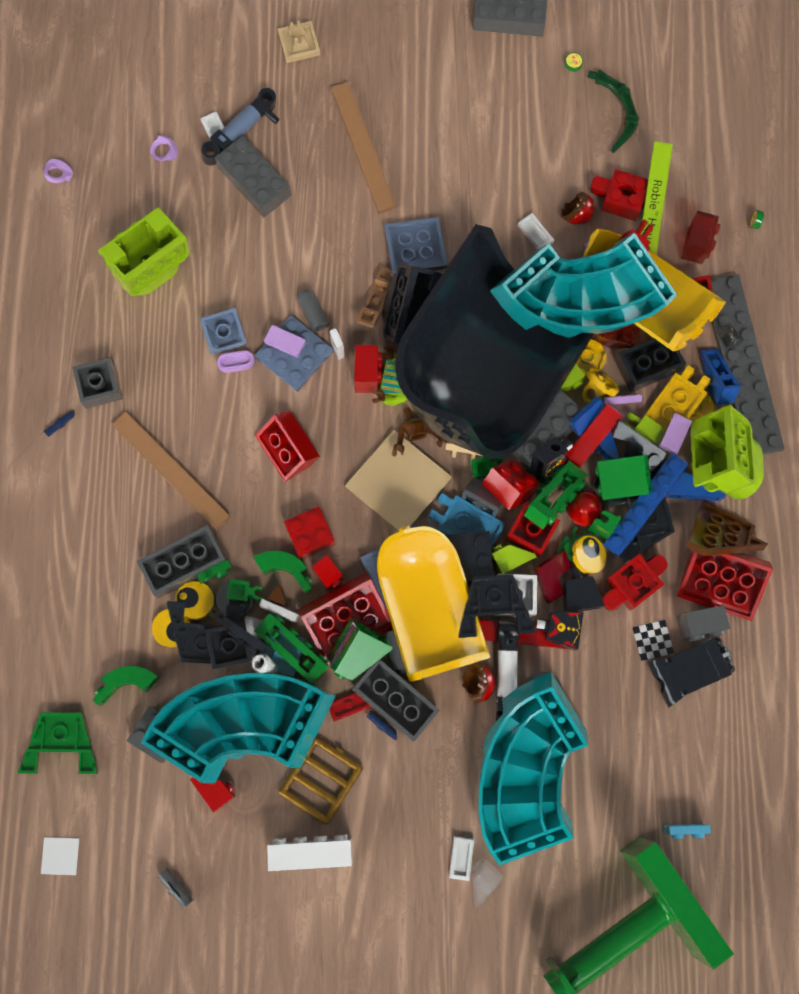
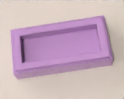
(285, 341)
(622, 399)
(675, 433)

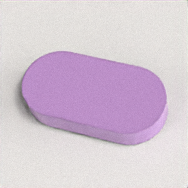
(235, 361)

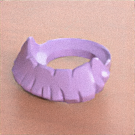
(164, 139)
(56, 163)

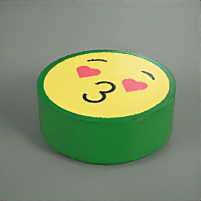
(573, 62)
(757, 219)

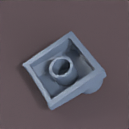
(223, 331)

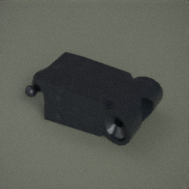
(692, 669)

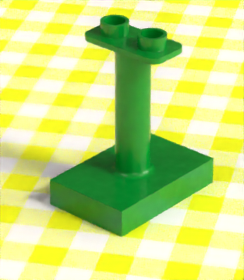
(669, 904)

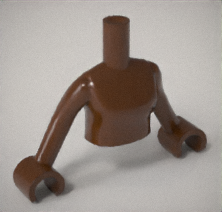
(415, 431)

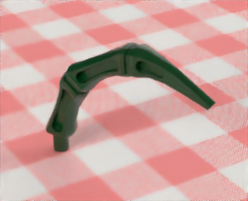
(624, 95)

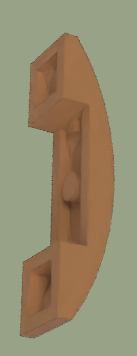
(374, 304)

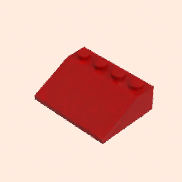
(726, 580)
(330, 613)

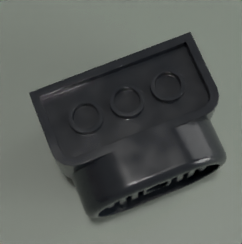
(405, 297)

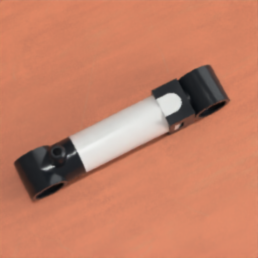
(507, 662)

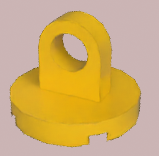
(600, 383)

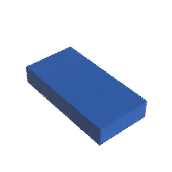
(586, 416)

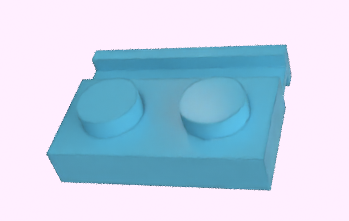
(678, 831)

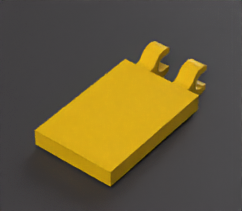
(678, 397)

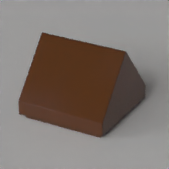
(278, 597)

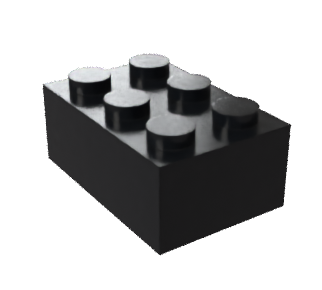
(648, 364)

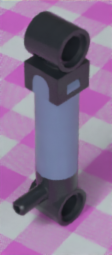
(240, 125)

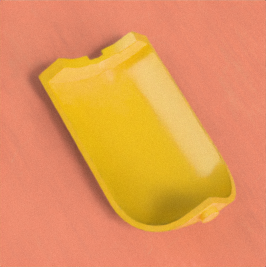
(684, 314)
(427, 601)

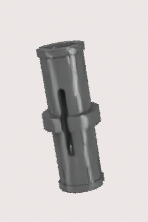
(175, 888)

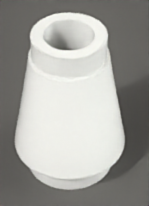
(264, 665)

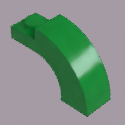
(283, 561)
(124, 676)

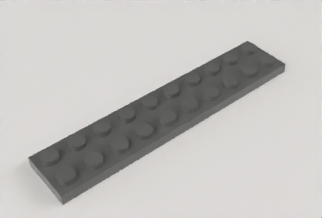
(746, 364)

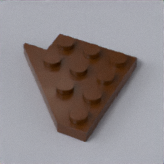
(721, 533)

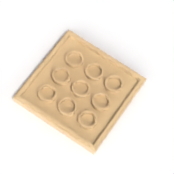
(398, 485)

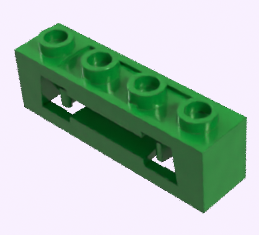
(540, 511)
(268, 625)

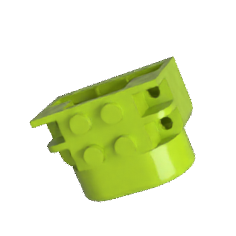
(146, 253)
(726, 454)

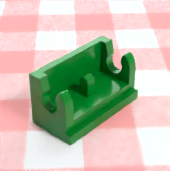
(603, 528)

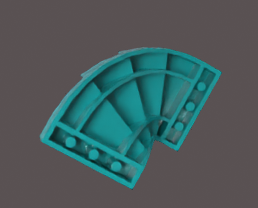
(586, 292)
(238, 718)
(525, 769)

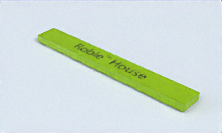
(656, 190)

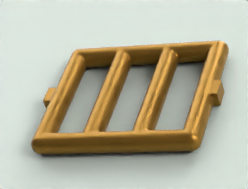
(335, 801)

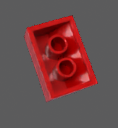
(287, 445)

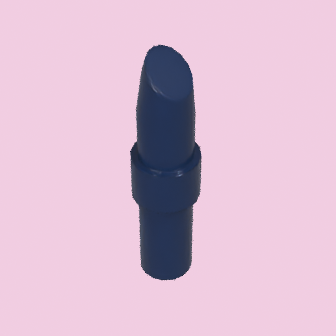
(59, 423)
(382, 725)

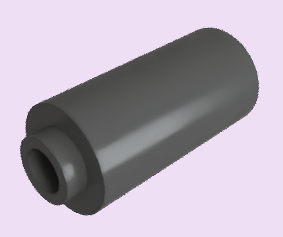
(312, 310)
(395, 656)

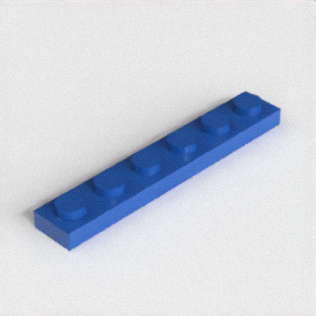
(645, 505)

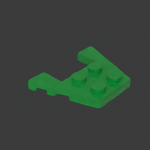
(60, 734)

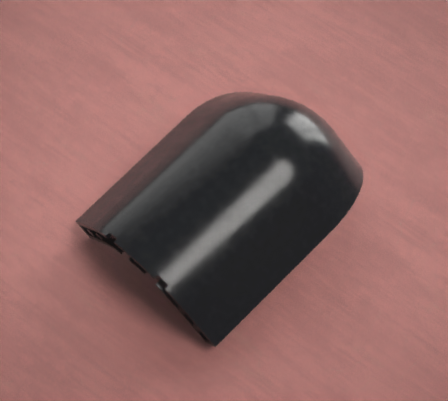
(472, 366)

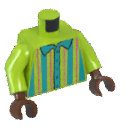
(390, 390)

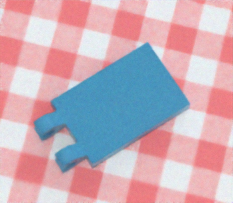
(465, 518)

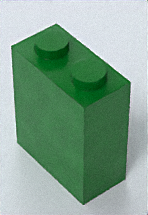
(624, 477)

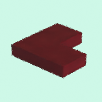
(548, 575)

